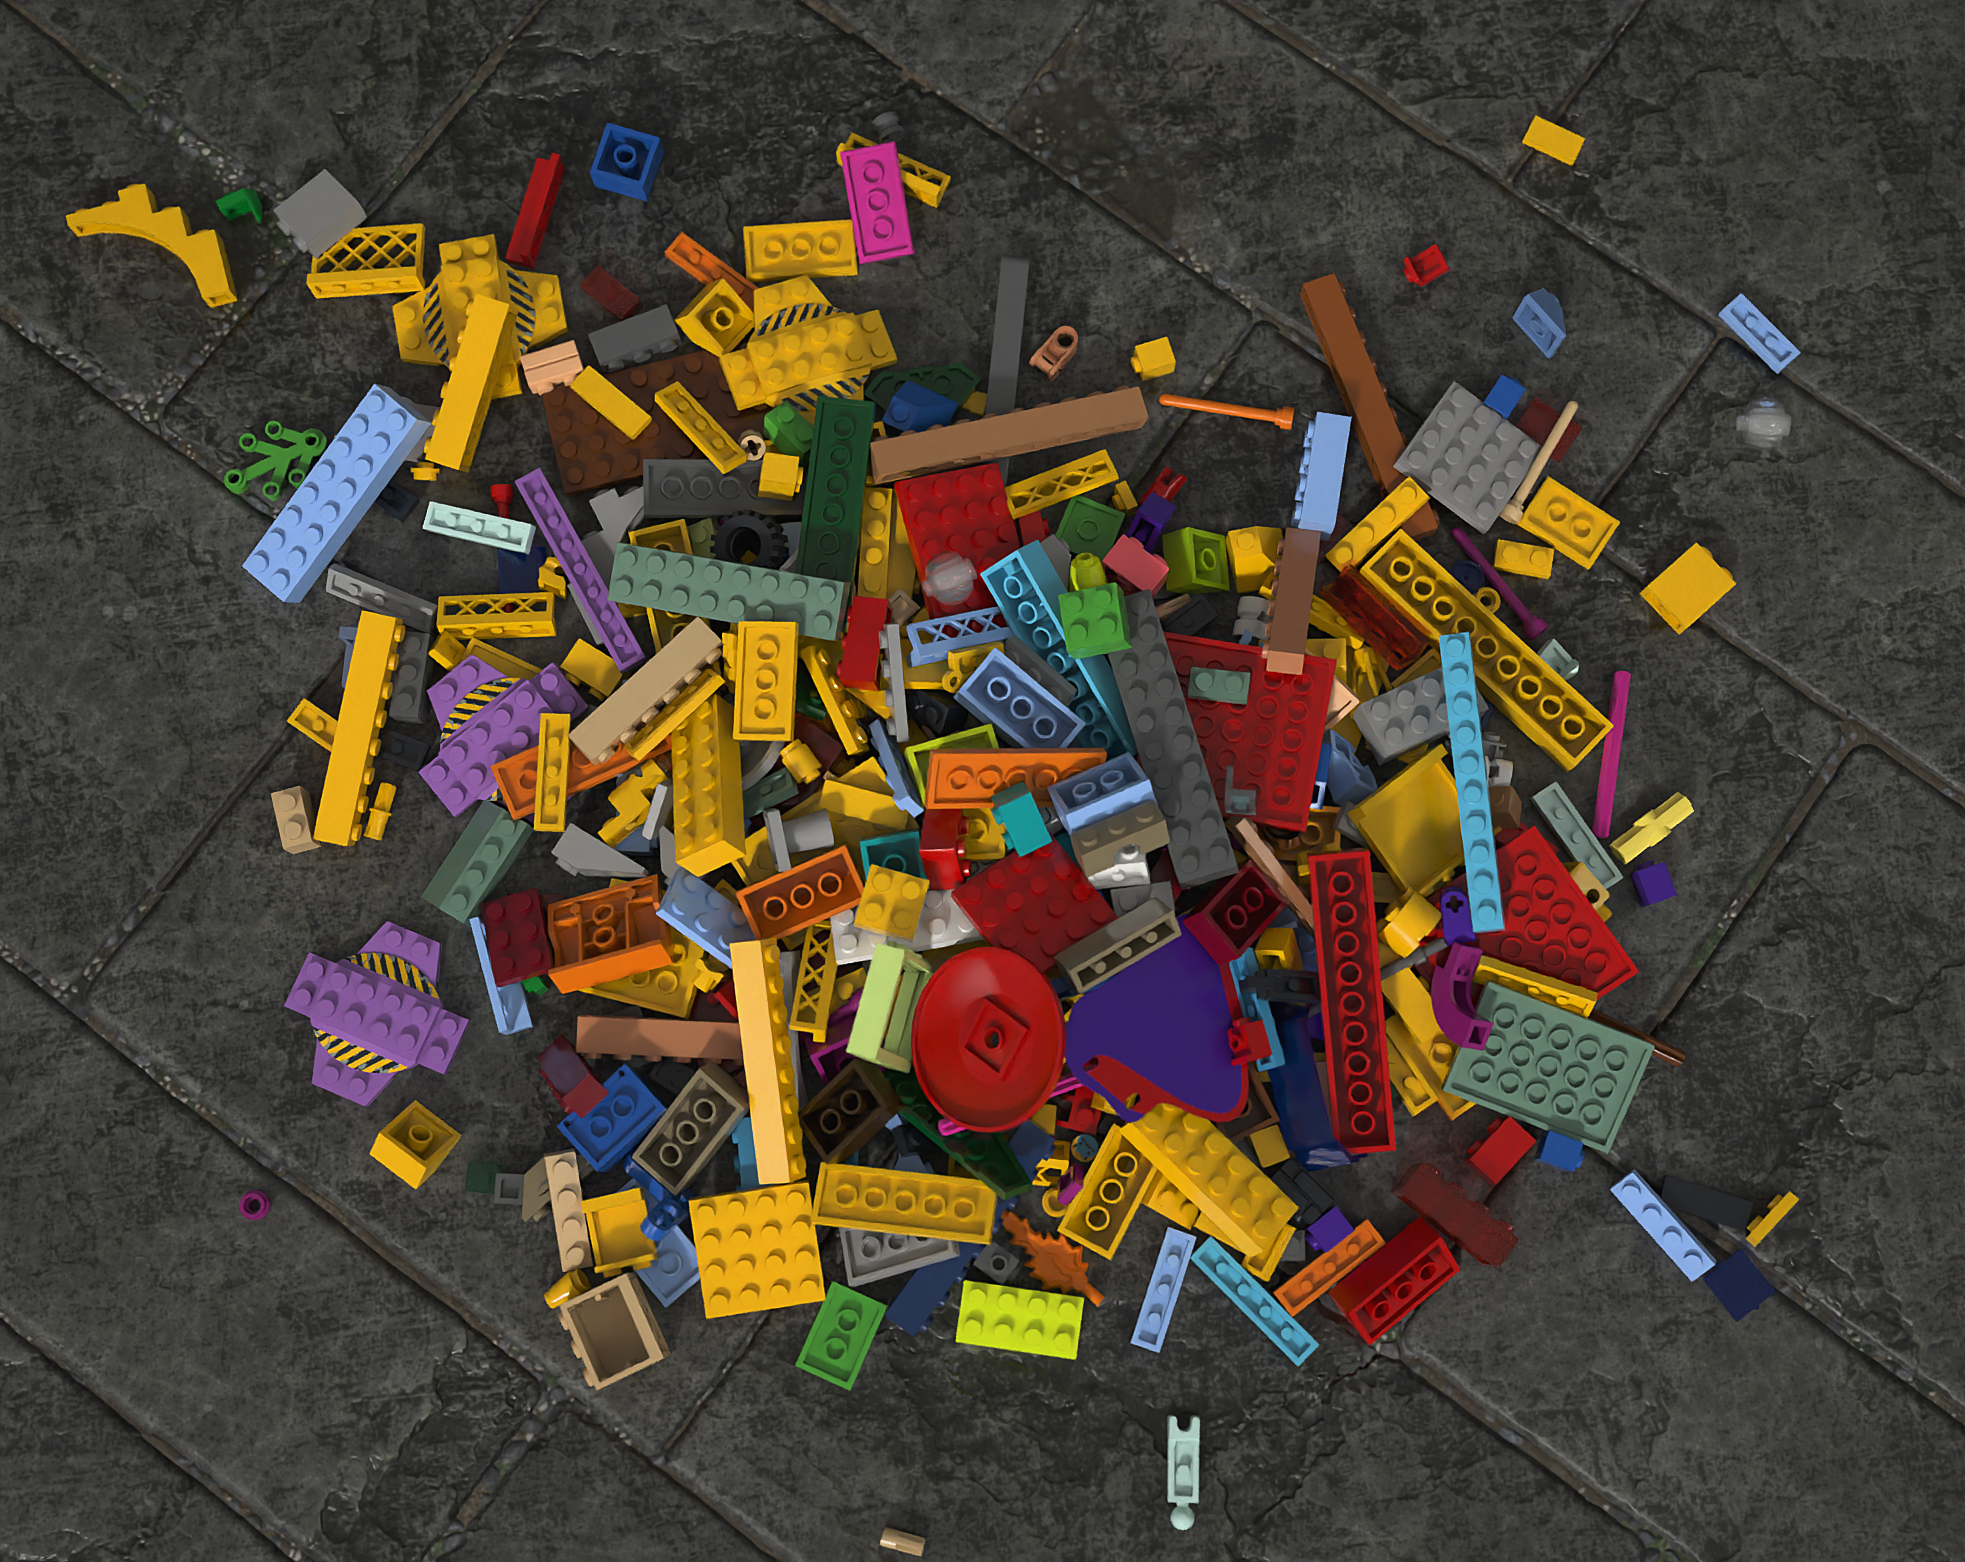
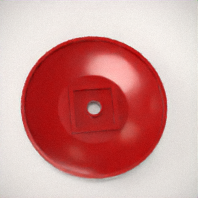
(953, 1044)

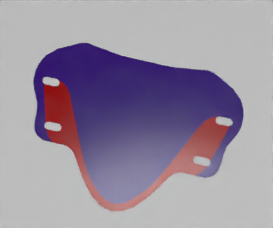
(1162, 1035)

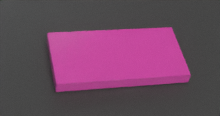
(877, 202)

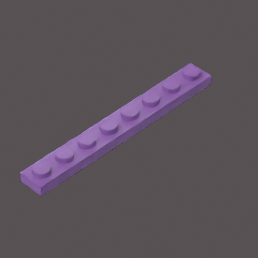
(580, 571)

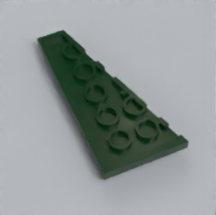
(979, 1152)

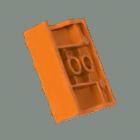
(608, 934)

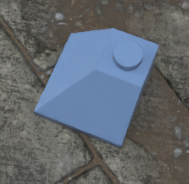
(1542, 320)

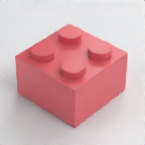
(1134, 567)

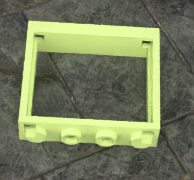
(877, 1003)

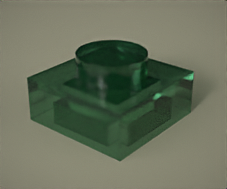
(481, 1177)

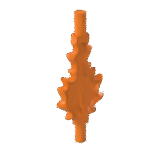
(1052, 1259)

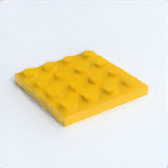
(663, 988)
(757, 1249)

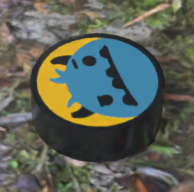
(1084, 1148)

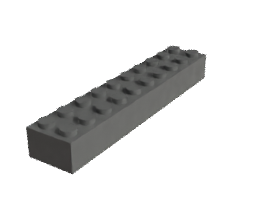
(1170, 749)

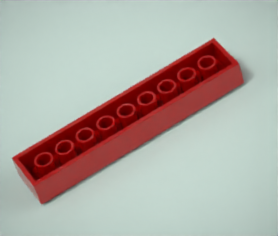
(1351, 999)

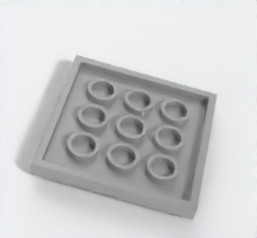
(1468, 457)

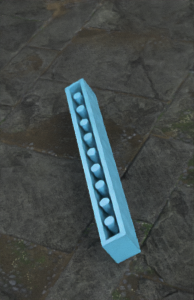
(1471, 783)

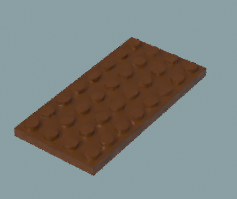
(599, 455)

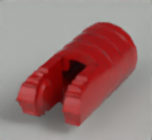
(1159, 486)

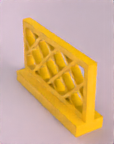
(366, 279)

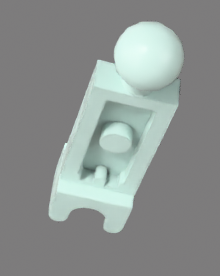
(1183, 1470)

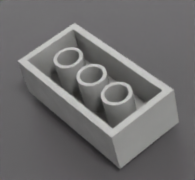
(1406, 717)

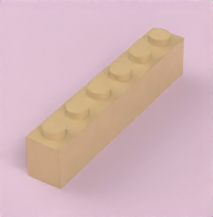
(646, 691)

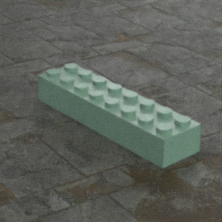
(727, 590)

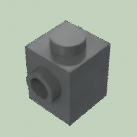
(998, 1263)

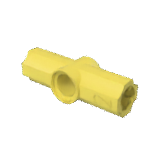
(1651, 828)

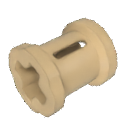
(757, 438)

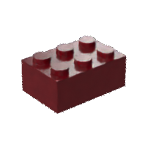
(1235, 912)

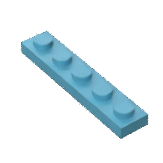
(1254, 1301)

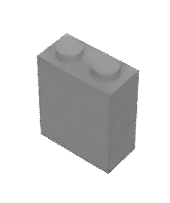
(319, 214)

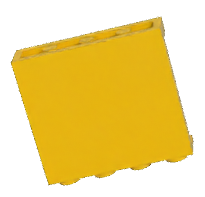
(1415, 823)

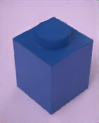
(1504, 396)
(1559, 1151)

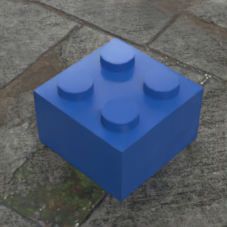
(627, 162)

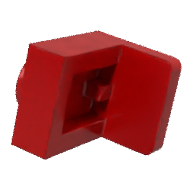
(1425, 266)

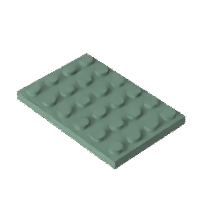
(1550, 1067)

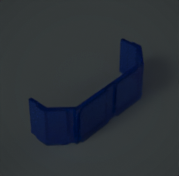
(1300, 1094)

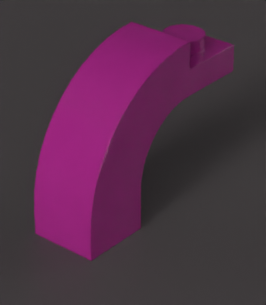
(1453, 1001)

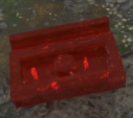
(1539, 422)

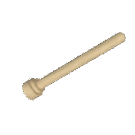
(1513, 509)

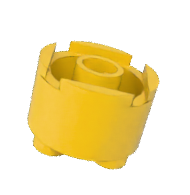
(1407, 922)

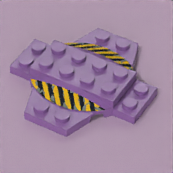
(488, 721)
(377, 1013)

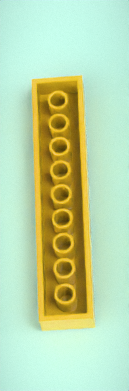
(1504, 665)

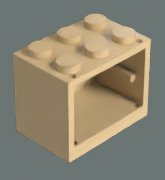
(613, 1330)

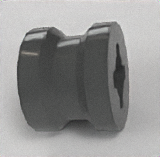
(888, 127)

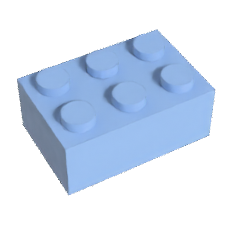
(1100, 793)

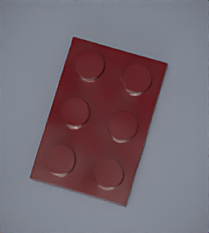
(517, 937)

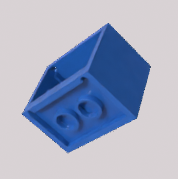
(616, 1121)

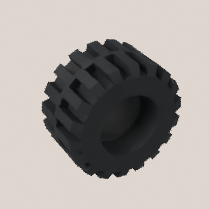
(737, 526)

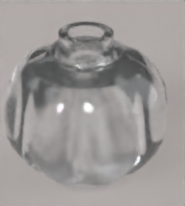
(1763, 423)
(949, 578)

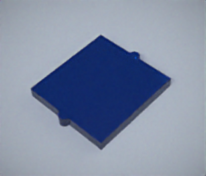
(520, 571)
(1738, 1285)

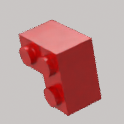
(945, 848)

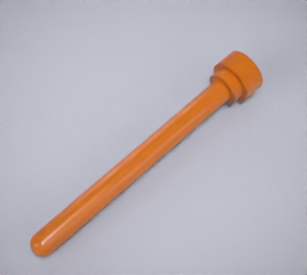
(1281, 417)

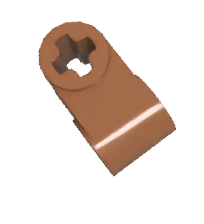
(1052, 356)

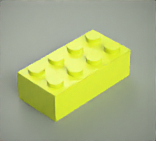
(1019, 1319)

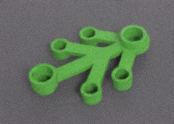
(279, 459)

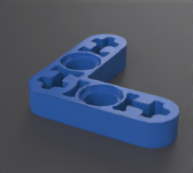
(668, 1202)

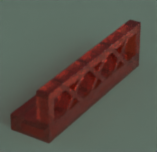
(1378, 616)

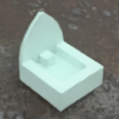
(1558, 659)

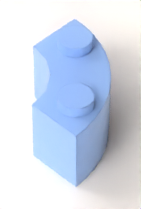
(1346, 775)

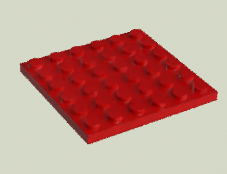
(1270, 739)
(1546, 923)

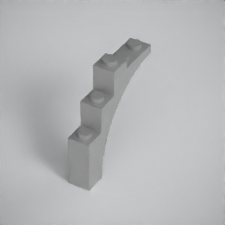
(617, 519)

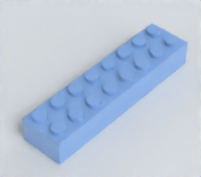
(336, 494)

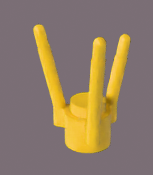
(1367, 664)

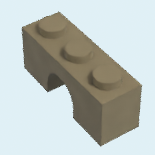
(1098, 843)

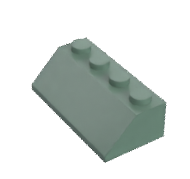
(477, 862)

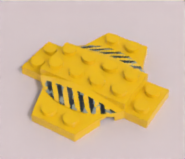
(433, 318)
(805, 350)

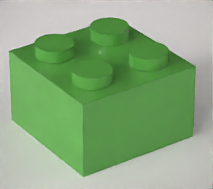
(1095, 621)

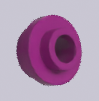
(246, 1202)

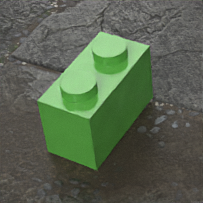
(789, 432)

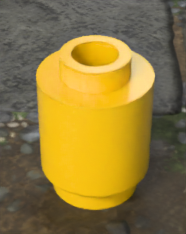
(801, 762)

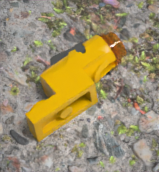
(632, 798)

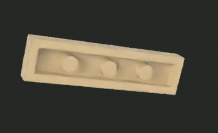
(567, 1210)

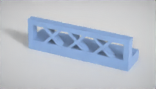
(938, 650)
(509, 1001)

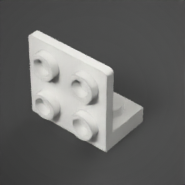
(1128, 870)

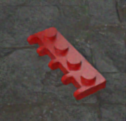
(1082, 1116)

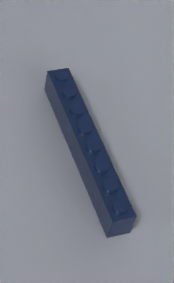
(930, 1283)

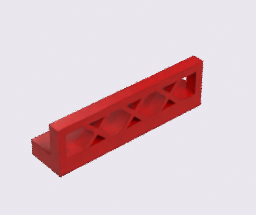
(536, 211)

